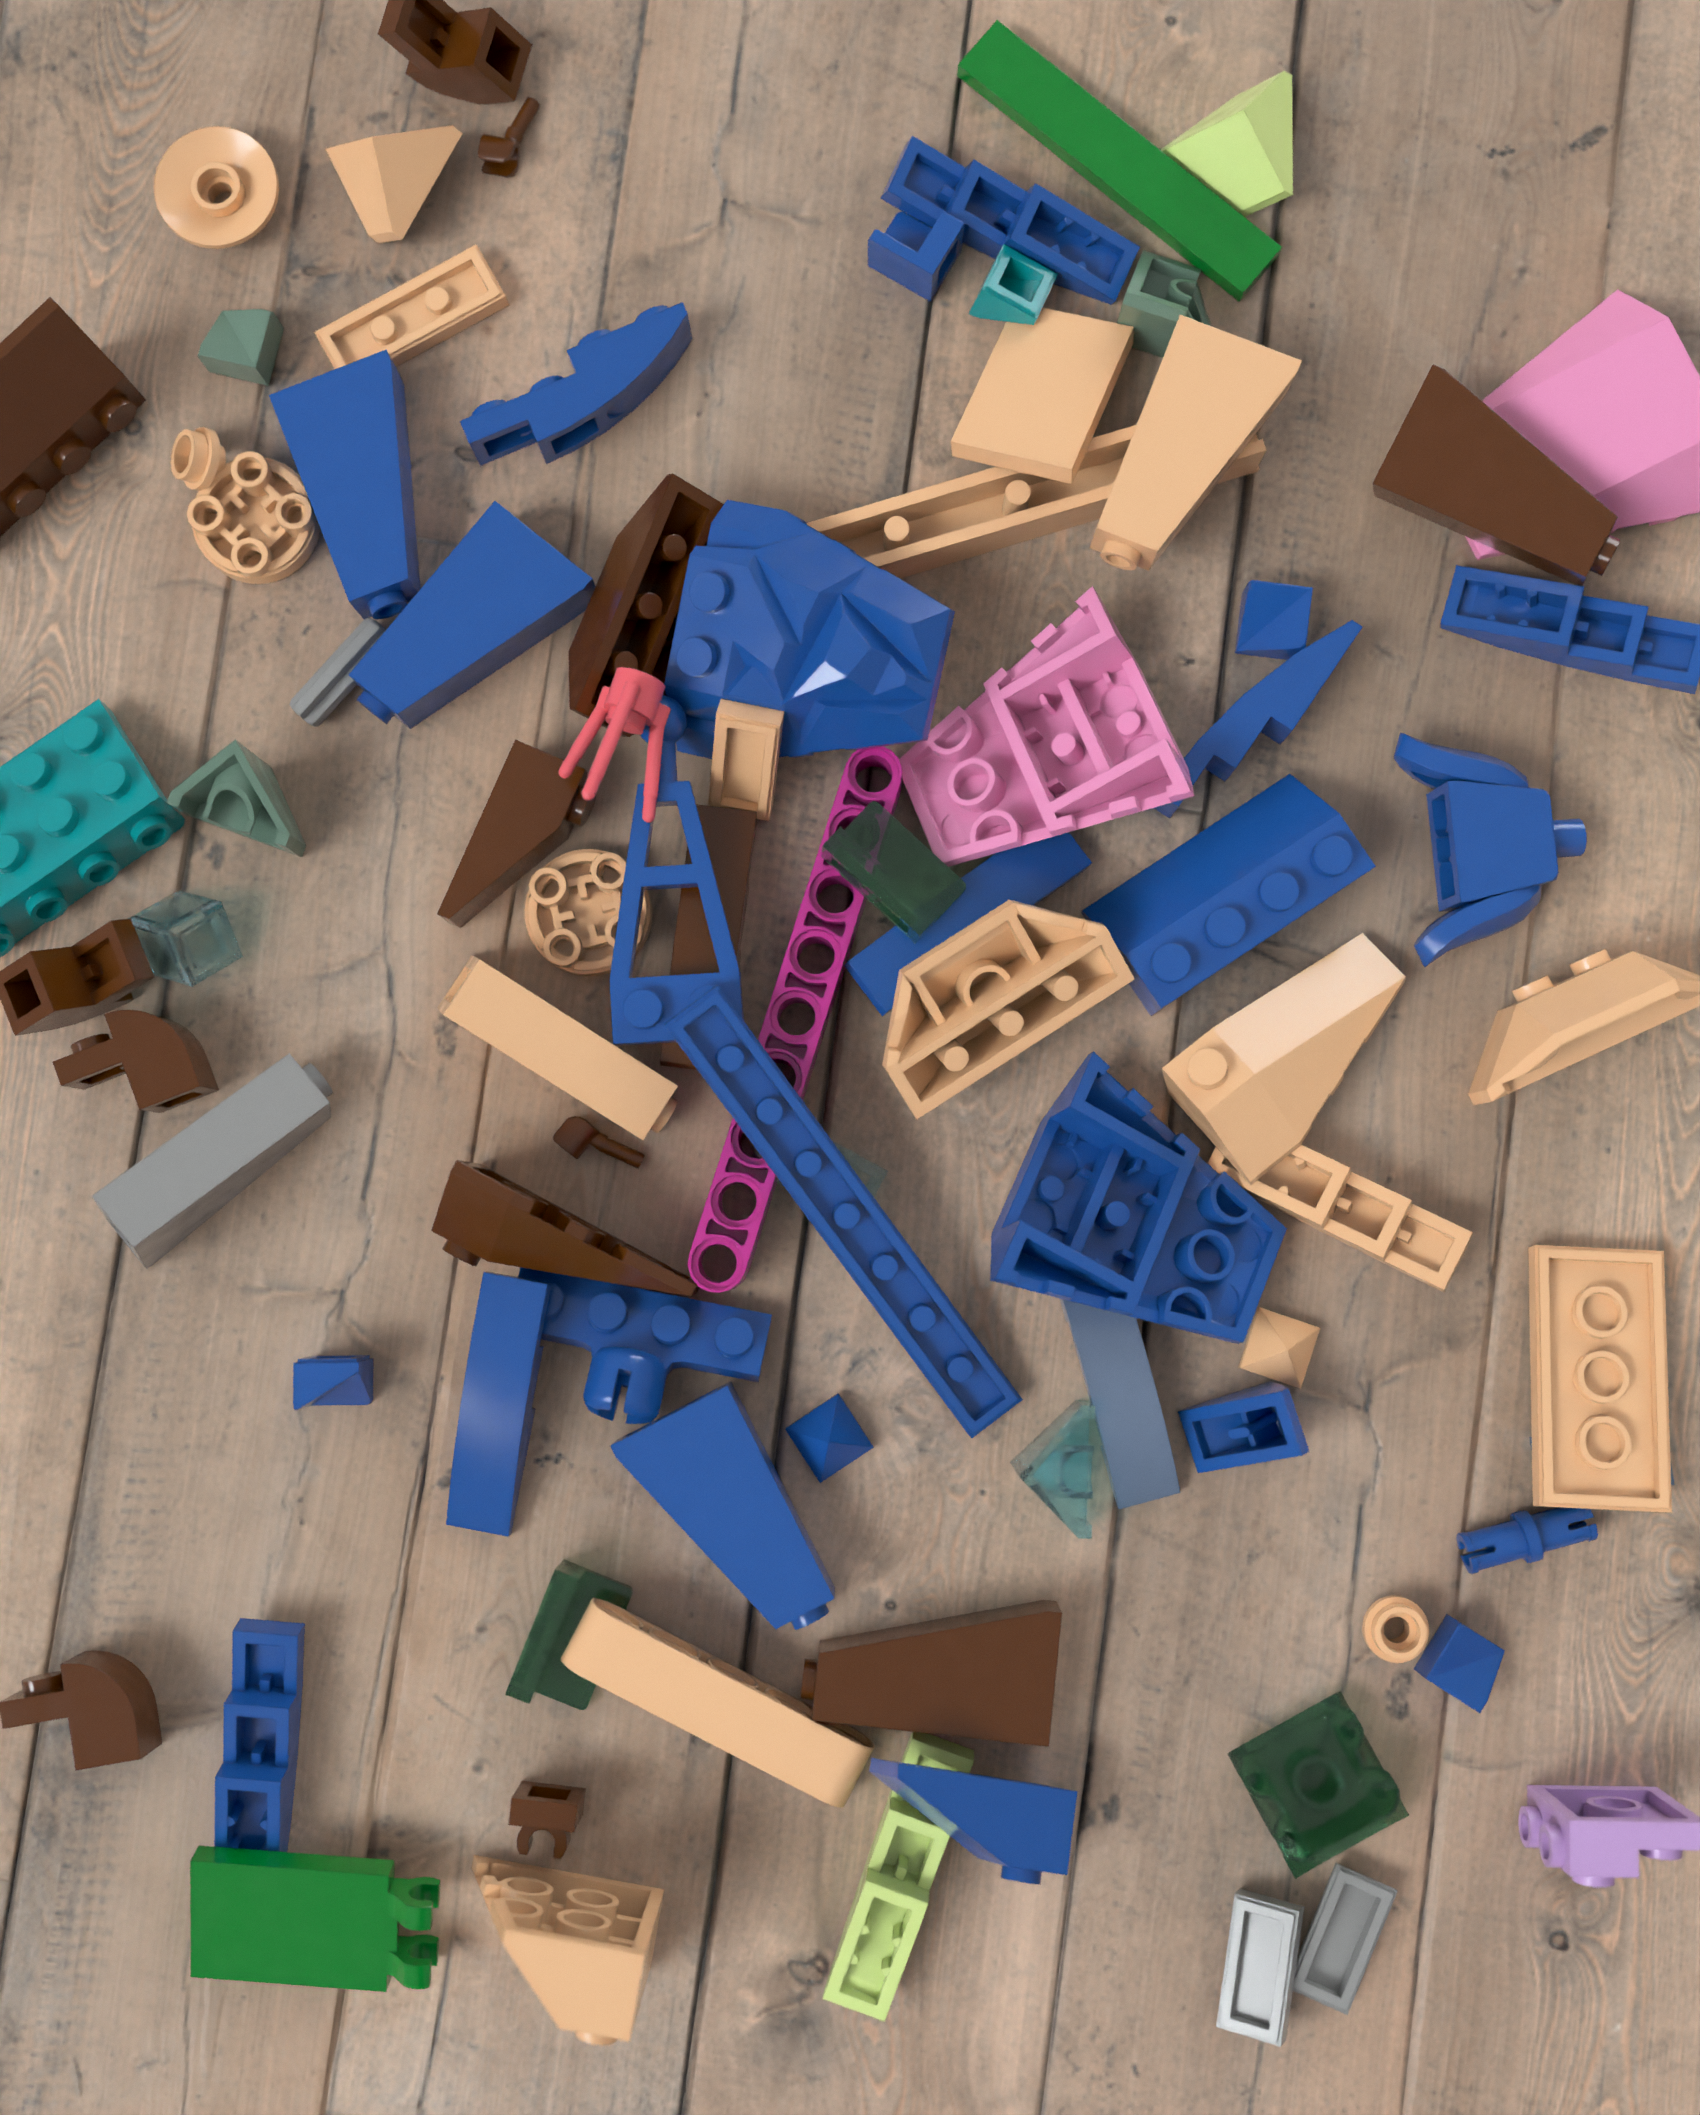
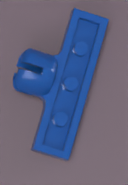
(644, 1336)

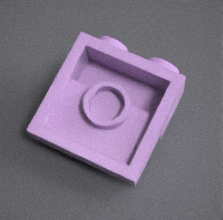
(1602, 1829)

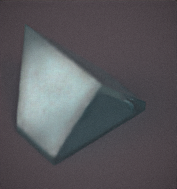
(1060, 1466)

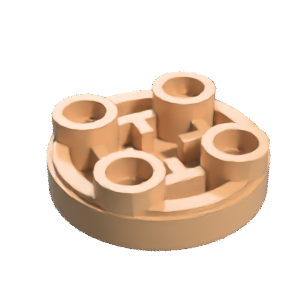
(255, 520)
(576, 911)

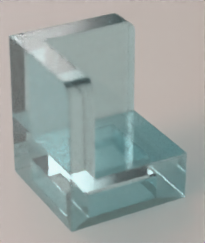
(186, 937)

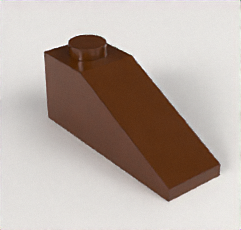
(519, 827)

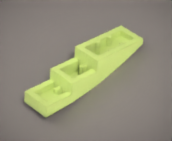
(892, 1891)

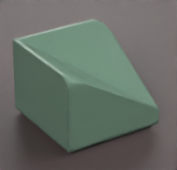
(243, 345)

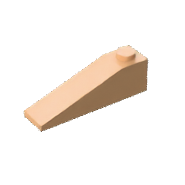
(1276, 1062)

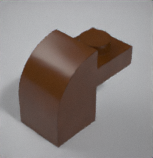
(457, 53)
(74, 982)
(155, 1053)
(106, 1705)

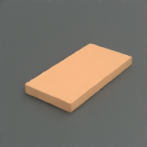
(1599, 1379)

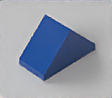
(1244, 1428)

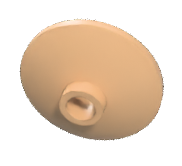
(203, 167)

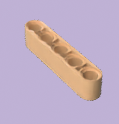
(716, 1702)

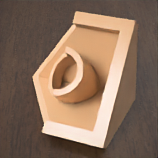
(392, 176)

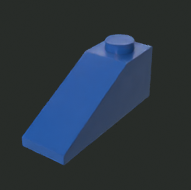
(994, 1818)

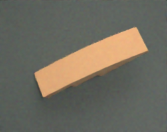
(1359, 1214)

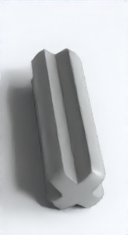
(332, 681)

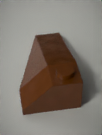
(513, 1226)

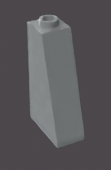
(214, 1159)

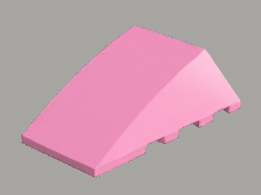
(1614, 412)
(1047, 746)

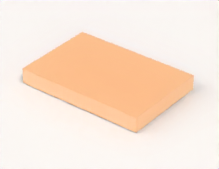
(1043, 394)

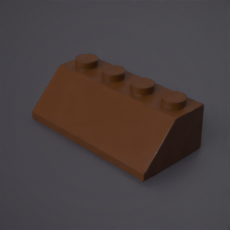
(54, 407)

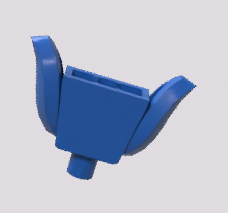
(1488, 842)

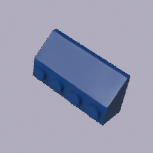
(1229, 890)

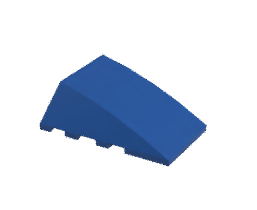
(1132, 1217)

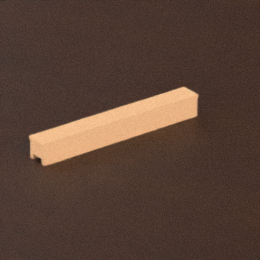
(990, 510)

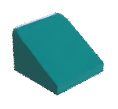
(1013, 289)

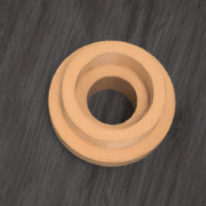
(197, 457)
(1412, 1639)

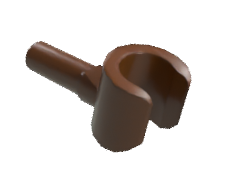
(502, 154)
(577, 1135)

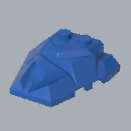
(803, 630)

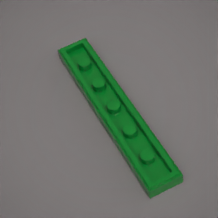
(1118, 160)

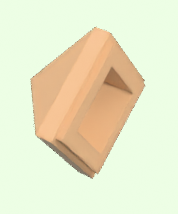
(1279, 1347)

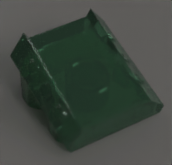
(1318, 1784)

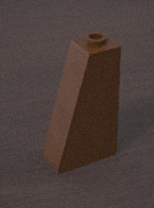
(1492, 485)
(945, 1676)

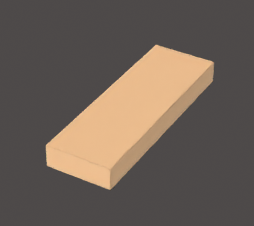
(417, 312)

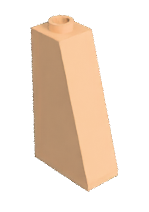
(1193, 426)
(559, 1049)

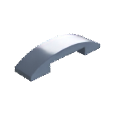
(1125, 1404)

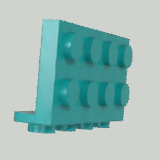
(73, 819)

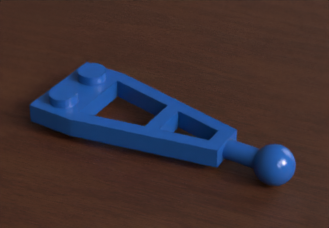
(646, 1003)

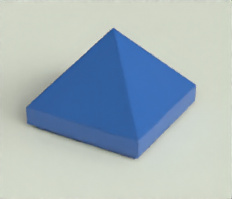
(829, 1437)

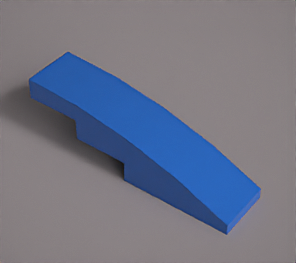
(998, 212)
(1573, 629)
(1268, 708)
(1016, 874)
(497, 1403)
(260, 1736)

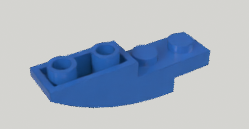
(608, 383)

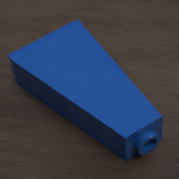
(356, 470)
(471, 618)
(728, 1498)

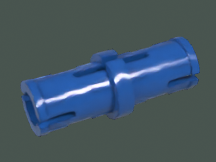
(1525, 1537)

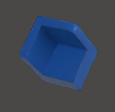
(917, 253)

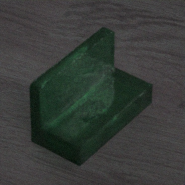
(893, 870)
(559, 1614)

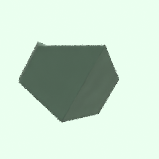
(1156, 299)
(240, 796)

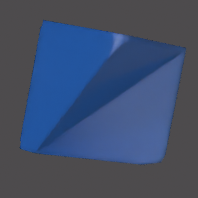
(1273, 619)
(333, 1380)
(1461, 1663)

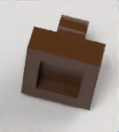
(546, 1808)

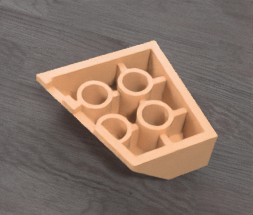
(576, 1942)

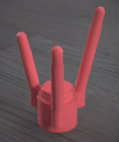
(626, 707)

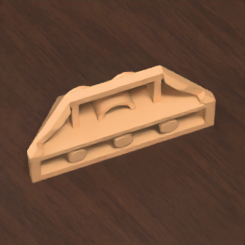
(993, 997)
(1579, 1018)

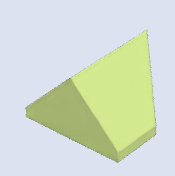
(1244, 147)

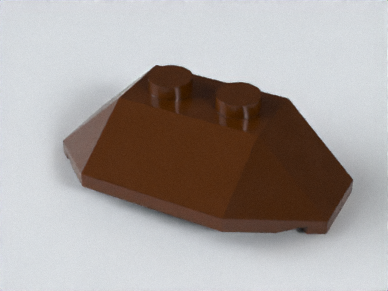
(639, 592)

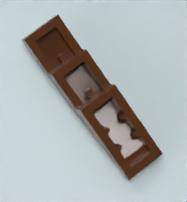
(730, 845)

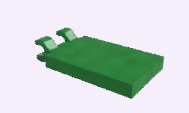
(309, 1920)

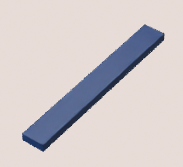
(842, 1210)

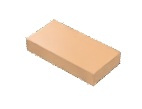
(745, 757)

